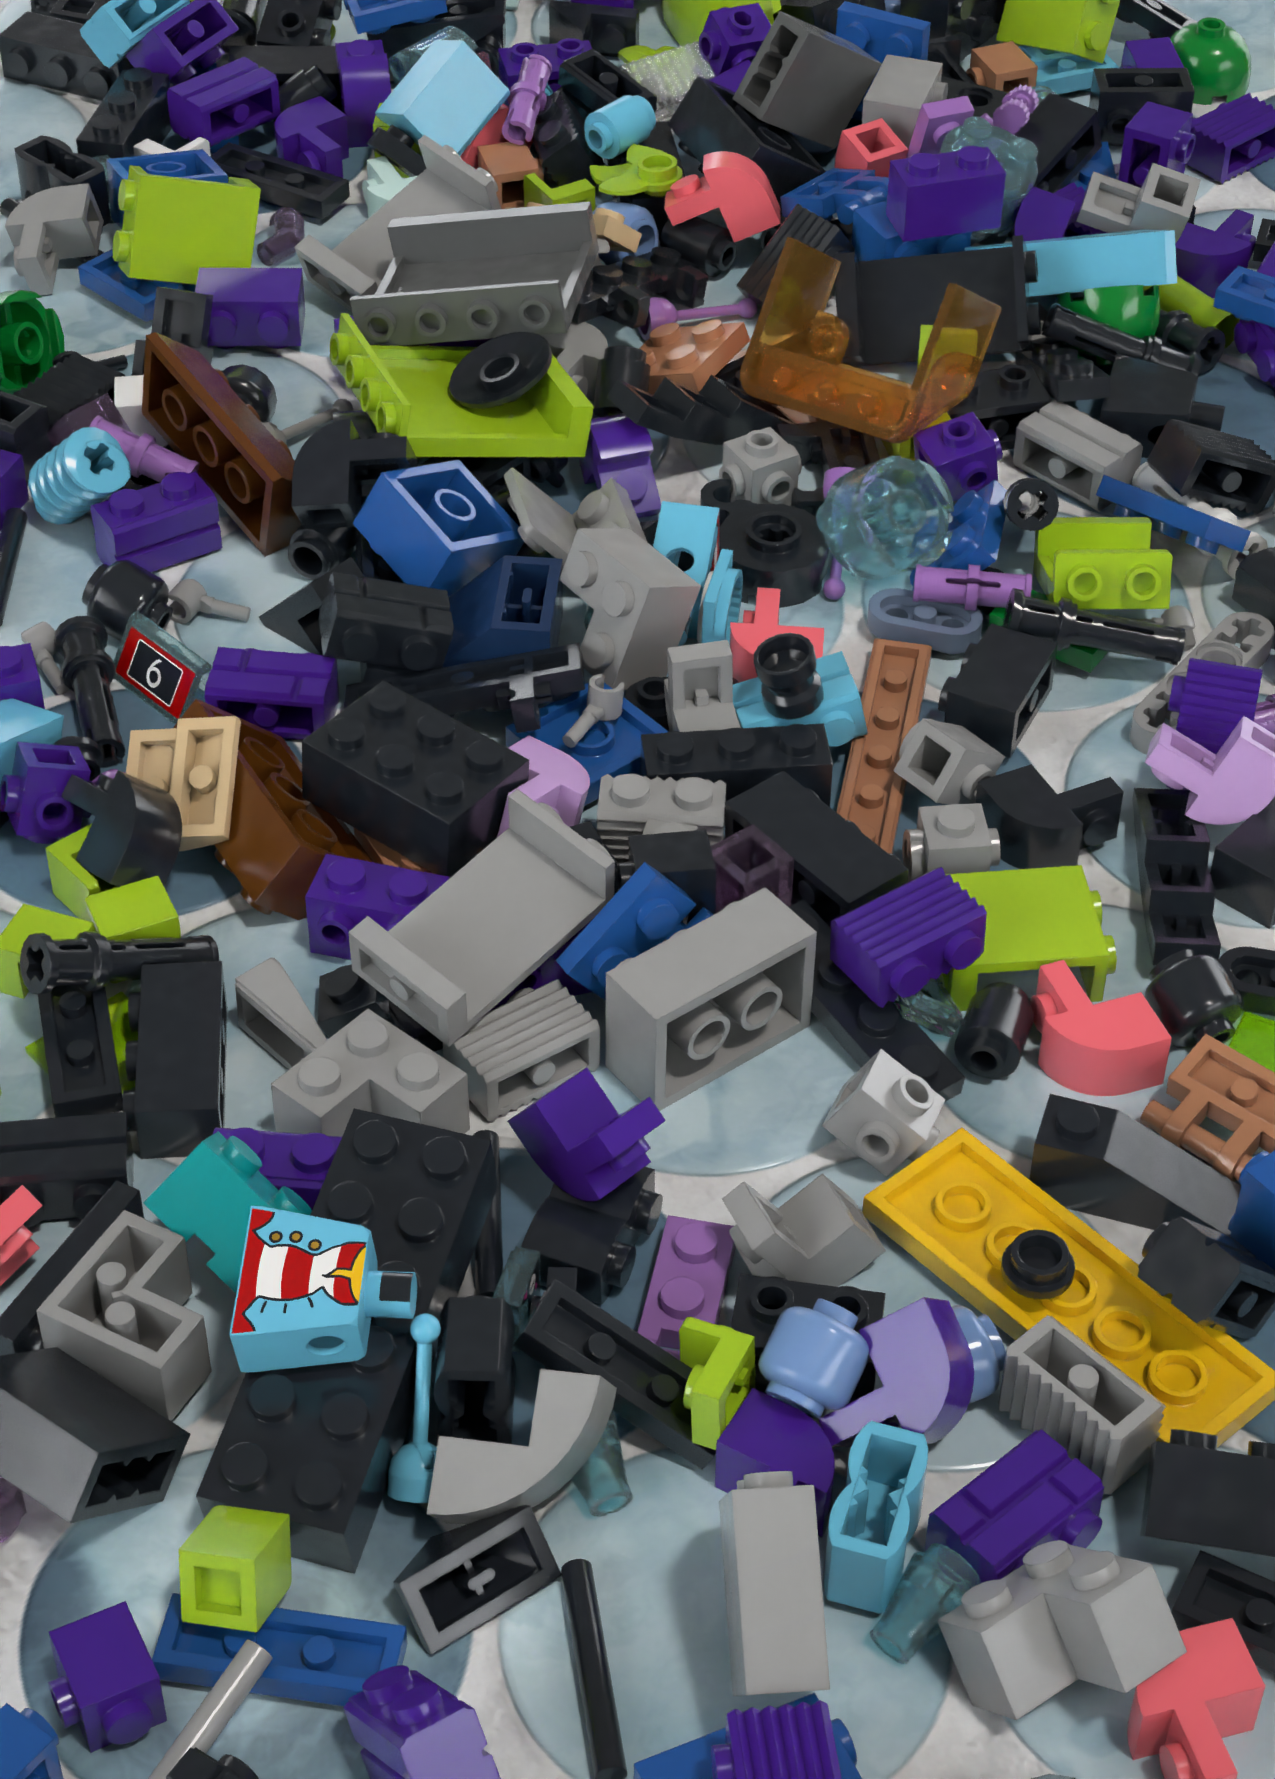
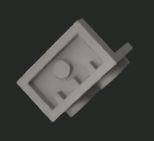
(552, 528)

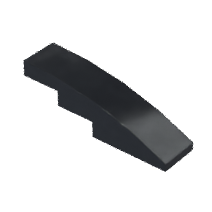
(708, 417)
(1174, 875)

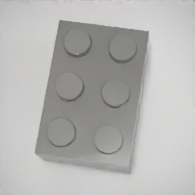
(709, 998)

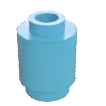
(619, 125)

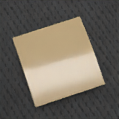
(196, 769)

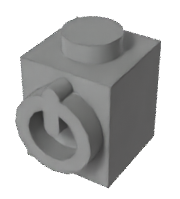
(946, 761)
(950, 839)

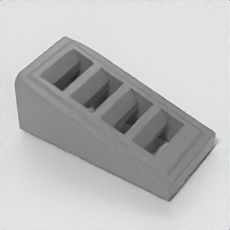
(276, 1013)

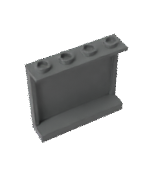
(481, 275)

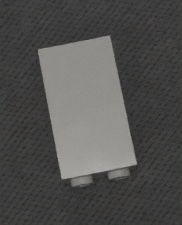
(364, 256)
(488, 922)

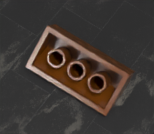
(212, 425)
(274, 832)

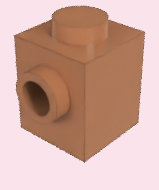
(1002, 67)
(507, 166)

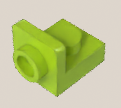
(719, 1377)

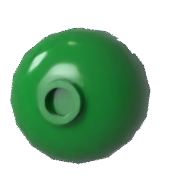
(1214, 58)
(1118, 307)
(27, 339)

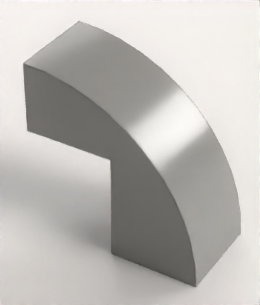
(489, 1478)

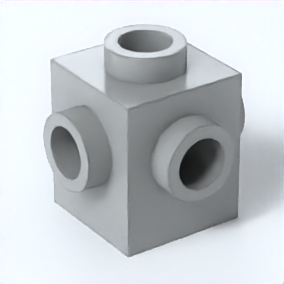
(761, 467)
(885, 1114)

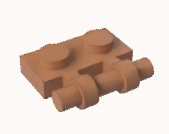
(1230, 1091)

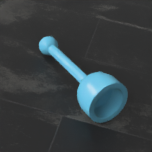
(414, 1463)

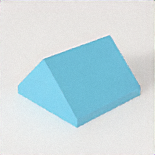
(445, 96)

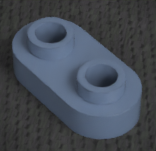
(936, 624)

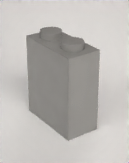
(773, 1586)

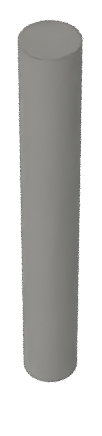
(217, 1706)

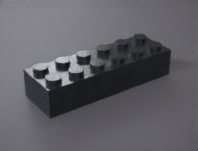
(326, 1434)

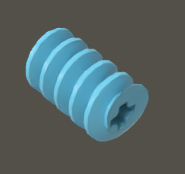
(77, 475)

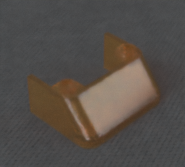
(801, 348)

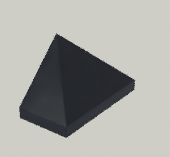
(474, 1575)

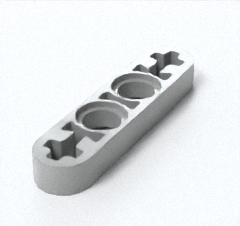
(1246, 628)

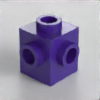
(733, 36)
(960, 453)
(35, 791)

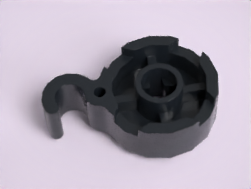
(770, 544)

